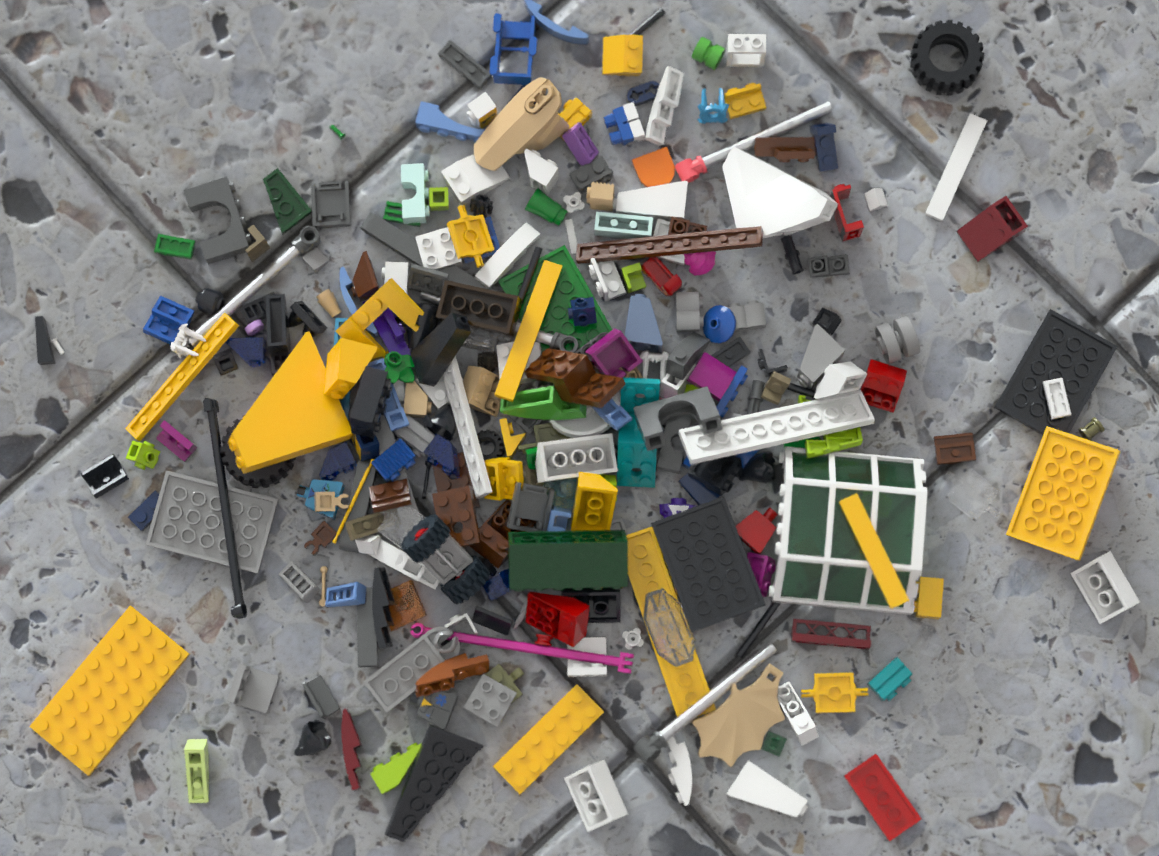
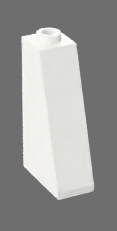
(654, 201)
(762, 789)

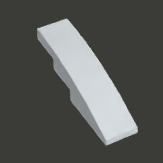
(663, 106)
(507, 255)

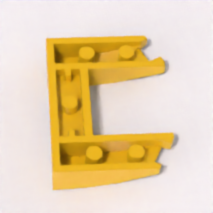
(390, 297)

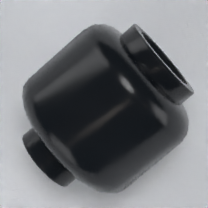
(210, 301)

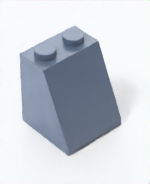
(642, 326)

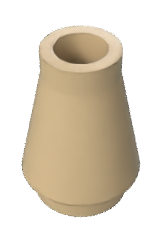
(329, 302)

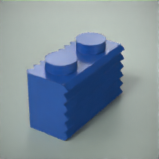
(394, 460)

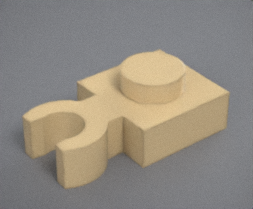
(327, 501)

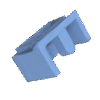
(558, 519)

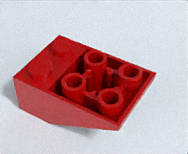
(558, 616)

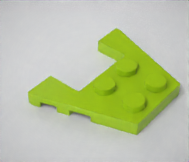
(833, 441)

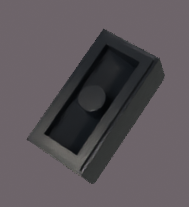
(492, 620)

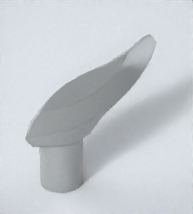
(523, 598)

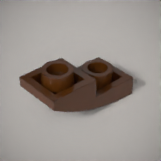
(682, 226)

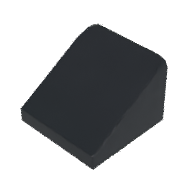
(827, 320)
(225, 362)

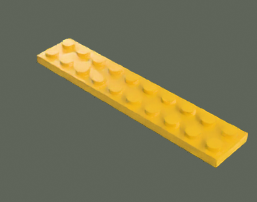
(647, 574)

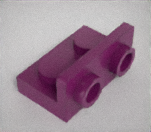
(175, 441)
(763, 568)

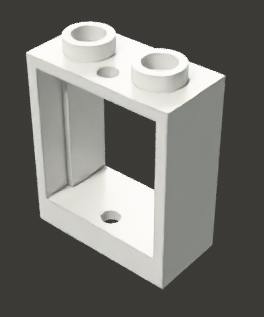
(746, 53)

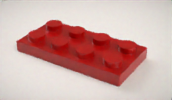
(882, 797)

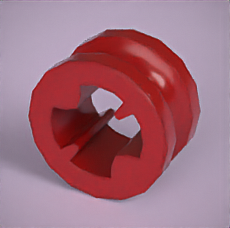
(543, 640)

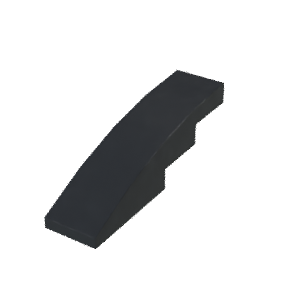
(381, 601)

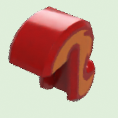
(661, 276)

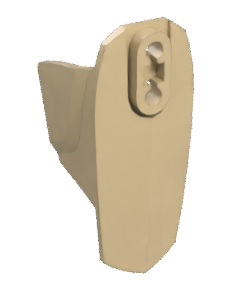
(522, 125)

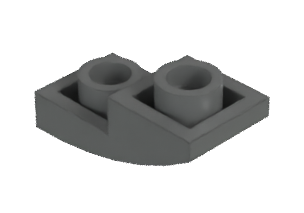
(829, 266)

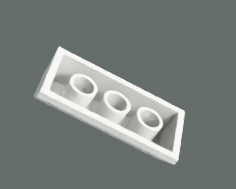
(568, 457)

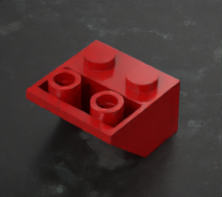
(883, 385)

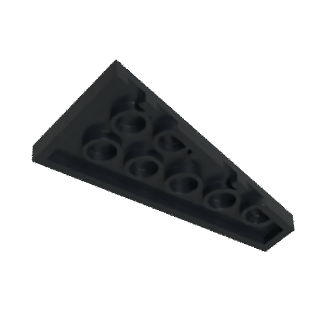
(432, 773)

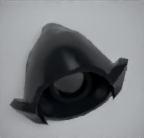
(441, 422)
(760, 469)
(313, 739)

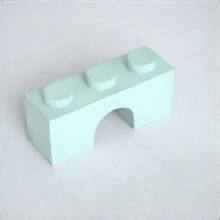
(415, 209)

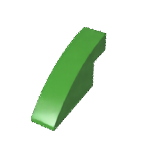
(542, 404)

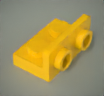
(744, 100)

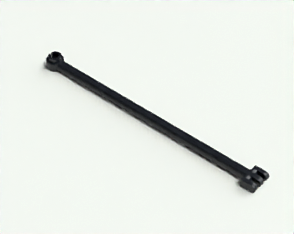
(239, 609)

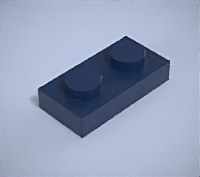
(144, 513)

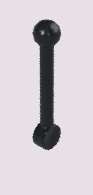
(428, 465)

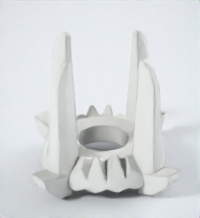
(181, 345)
(646, 357)

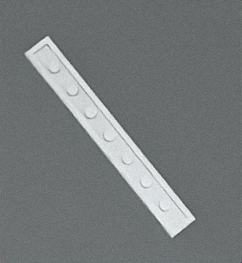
(466, 430)

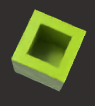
(438, 199)

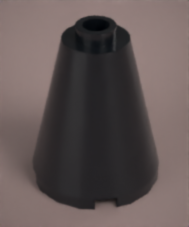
(426, 322)

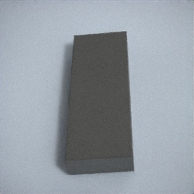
(465, 64)

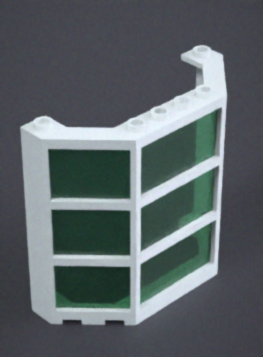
(817, 548)

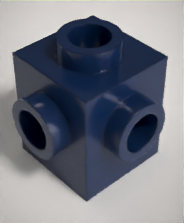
(582, 311)

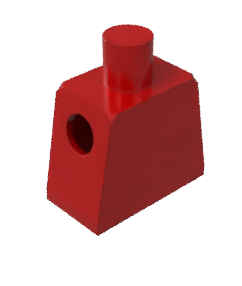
(757, 529)

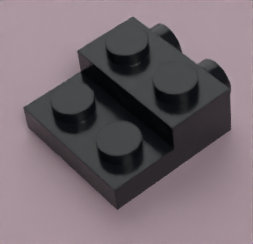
(717, 473)

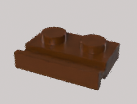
(954, 448)
(390, 495)

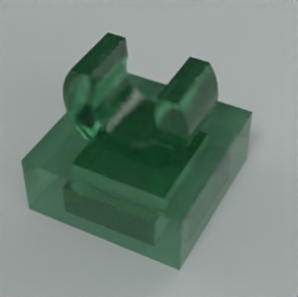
(774, 744)

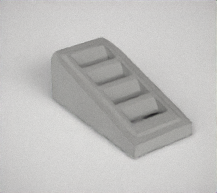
(308, 590)

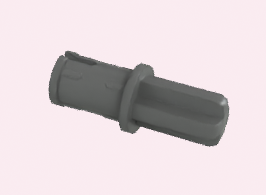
(755, 396)

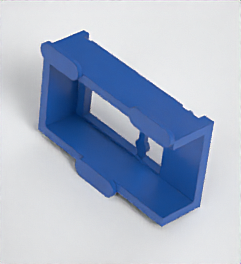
(513, 30)

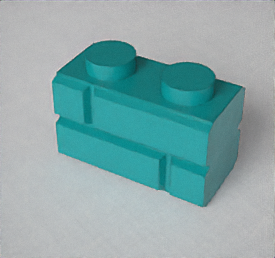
(889, 679)

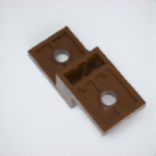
(574, 378)
(457, 503)

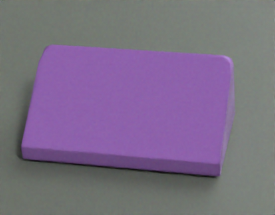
(580, 144)

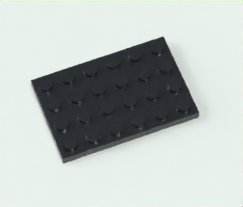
(1056, 352)
(708, 564)

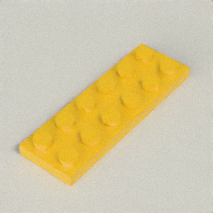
(548, 739)

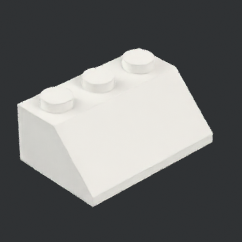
(1105, 587)
(596, 795)

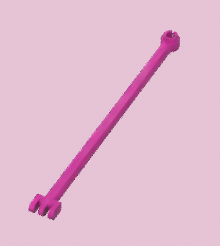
(537, 649)

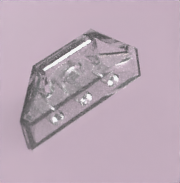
(669, 628)

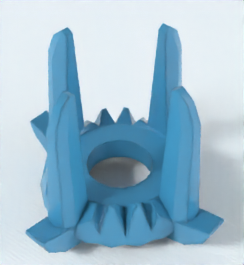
(721, 109)

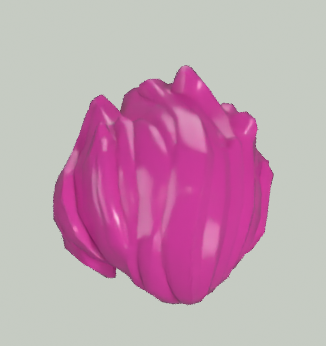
(700, 262)

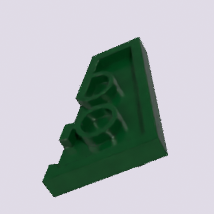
(285, 200)

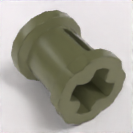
(1091, 429)

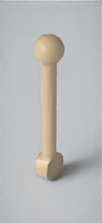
(323, 570)

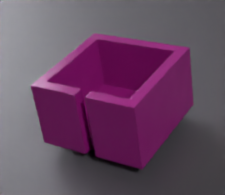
(612, 353)

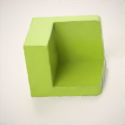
(633, 277)

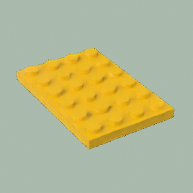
(1063, 493)

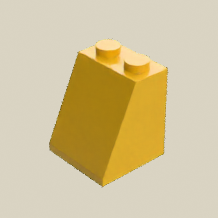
(345, 366)

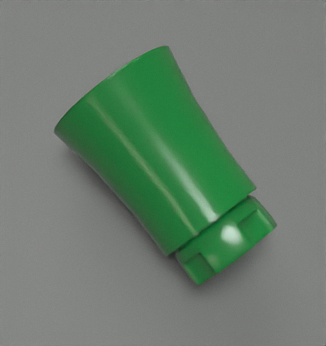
(546, 208)

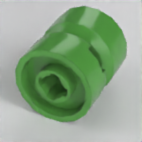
(708, 53)

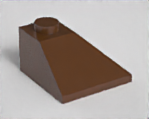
(364, 279)

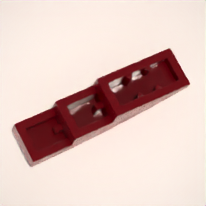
(350, 742)

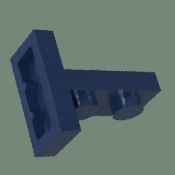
(825, 145)

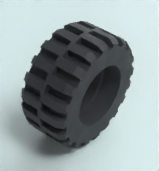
(953, 35)
(256, 478)

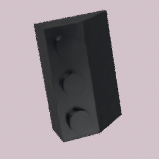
(603, 603)

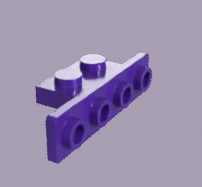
(391, 332)

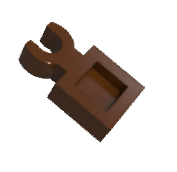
(322, 535)

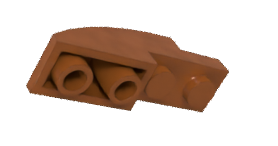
(444, 674)

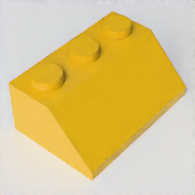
(593, 503)

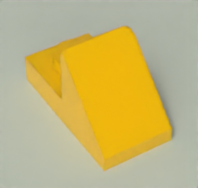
(511, 442)

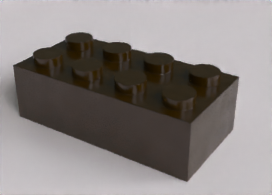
(483, 307)

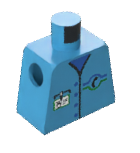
(320, 486)

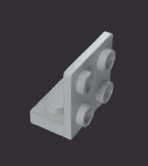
(252, 688)

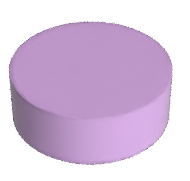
(254, 327)

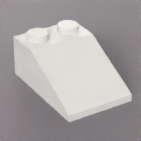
(470, 179)

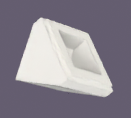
(875, 199)
(368, 544)

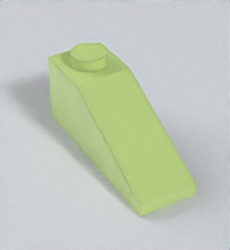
(197, 770)

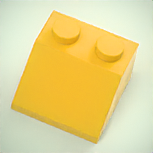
(622, 55)

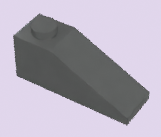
(686, 355)

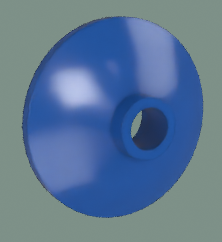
(725, 324)

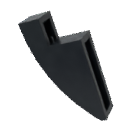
(277, 330)

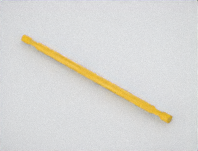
(353, 502)

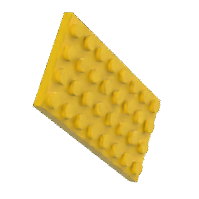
(109, 690)

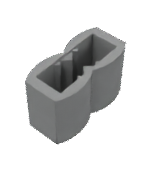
(687, 312)
(748, 316)

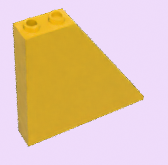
(290, 414)

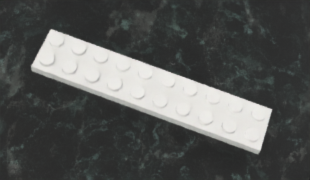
(777, 426)

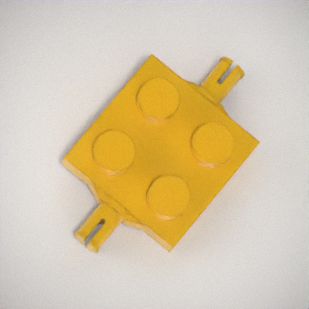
(470, 236)
(834, 692)

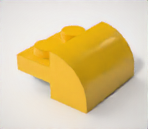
(503, 475)

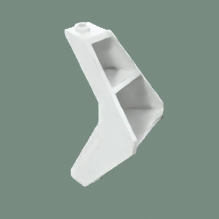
(772, 197)

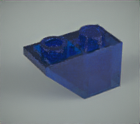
(444, 454)
(337, 460)

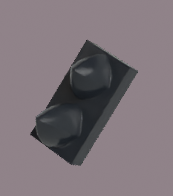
(302, 313)

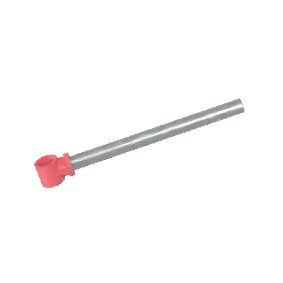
(690, 170)

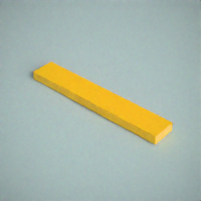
(873, 551)

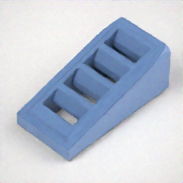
(357, 595)

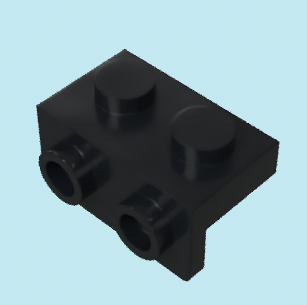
(104, 476)

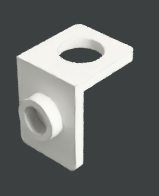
(457, 619)

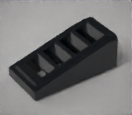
(251, 306)

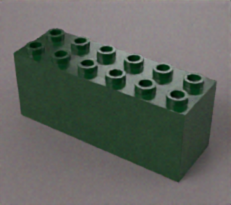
(568, 560)

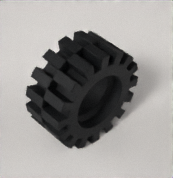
(495, 439)

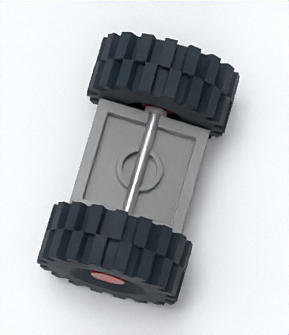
(445, 559)

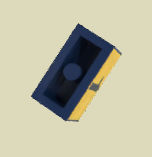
(366, 447)

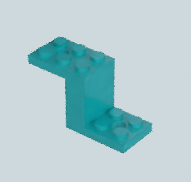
(631, 447)

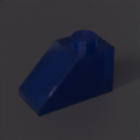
(250, 350)

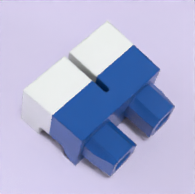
(627, 124)

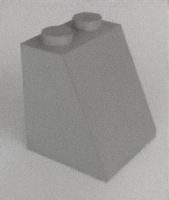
(818, 356)

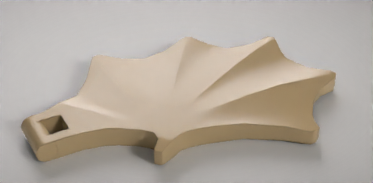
(741, 719)

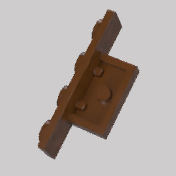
(785, 148)

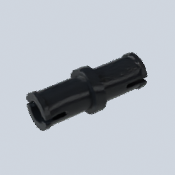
(792, 254)

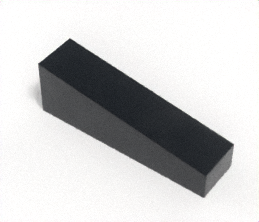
(44, 348)

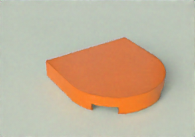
(654, 168)

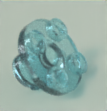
(564, 492)

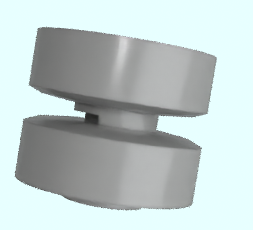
(893, 341)

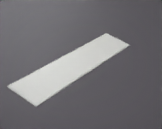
(571, 235)

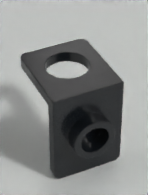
(763, 365)

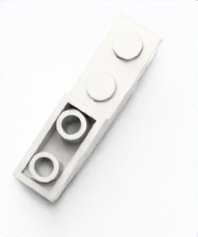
(402, 562)
(682, 773)

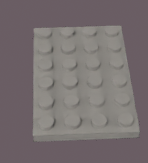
(191, 521)

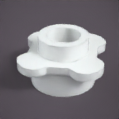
(573, 207)
(628, 635)

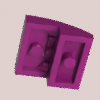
(712, 374)

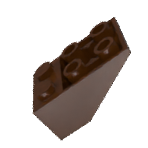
(495, 535)

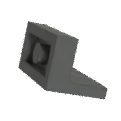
(321, 697)

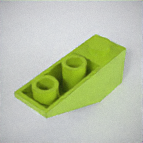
(393, 773)

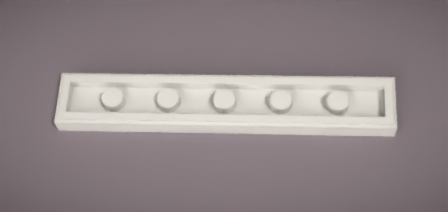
(956, 167)

